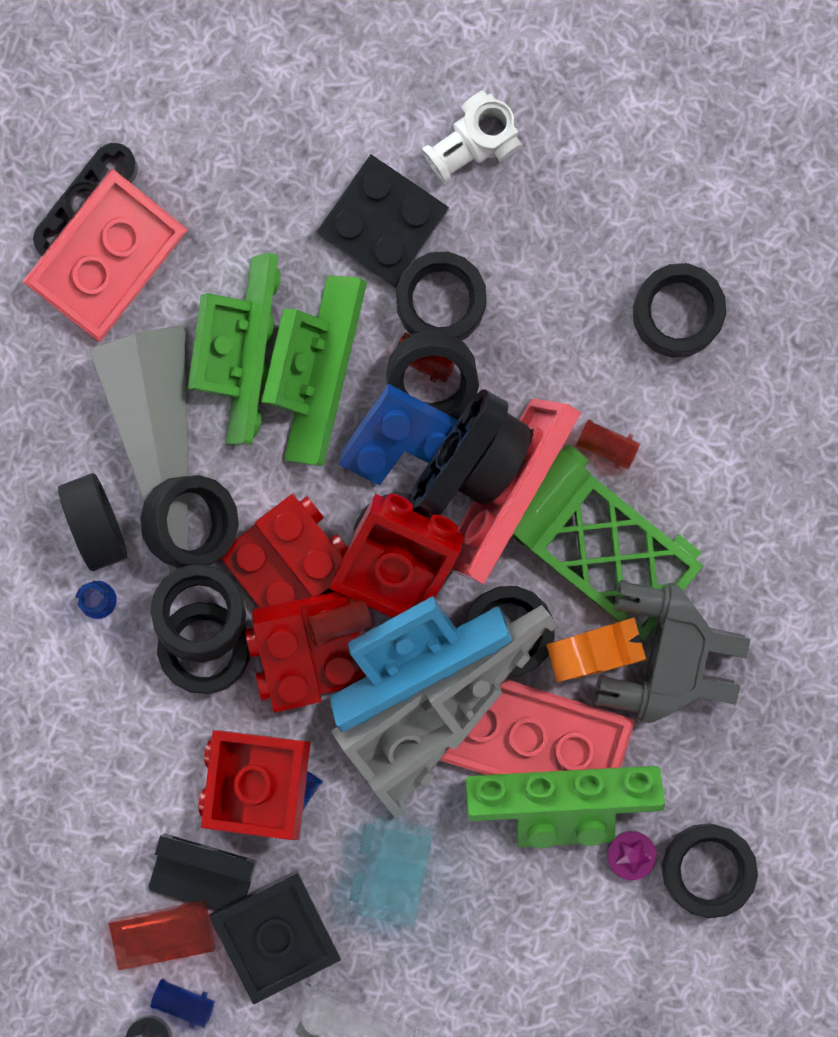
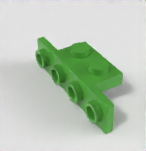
(233, 345)
(312, 367)
(565, 804)

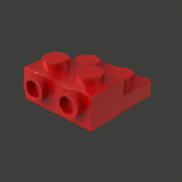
(286, 554)
(397, 556)
(292, 664)
(254, 784)

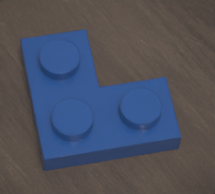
(391, 427)

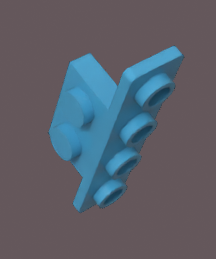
(412, 655)

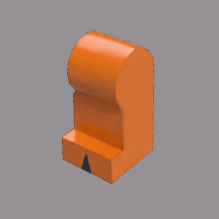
(596, 650)

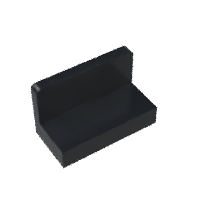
(200, 872)

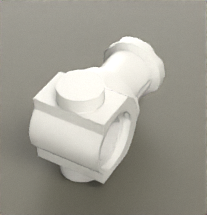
(470, 141)

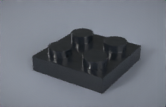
(382, 220)
(275, 937)

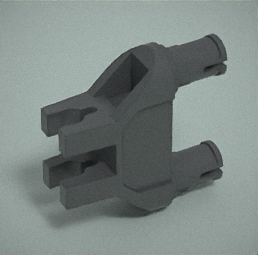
(676, 658)

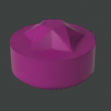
(631, 855)

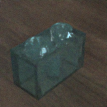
(393, 870)

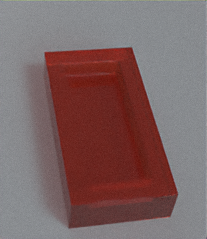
(162, 935)

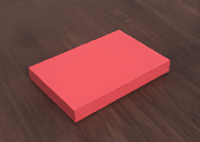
(105, 255)

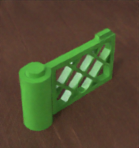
(561, 497)

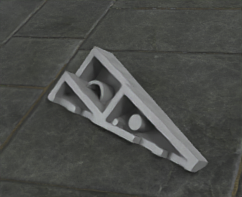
(147, 396)
(409, 738)

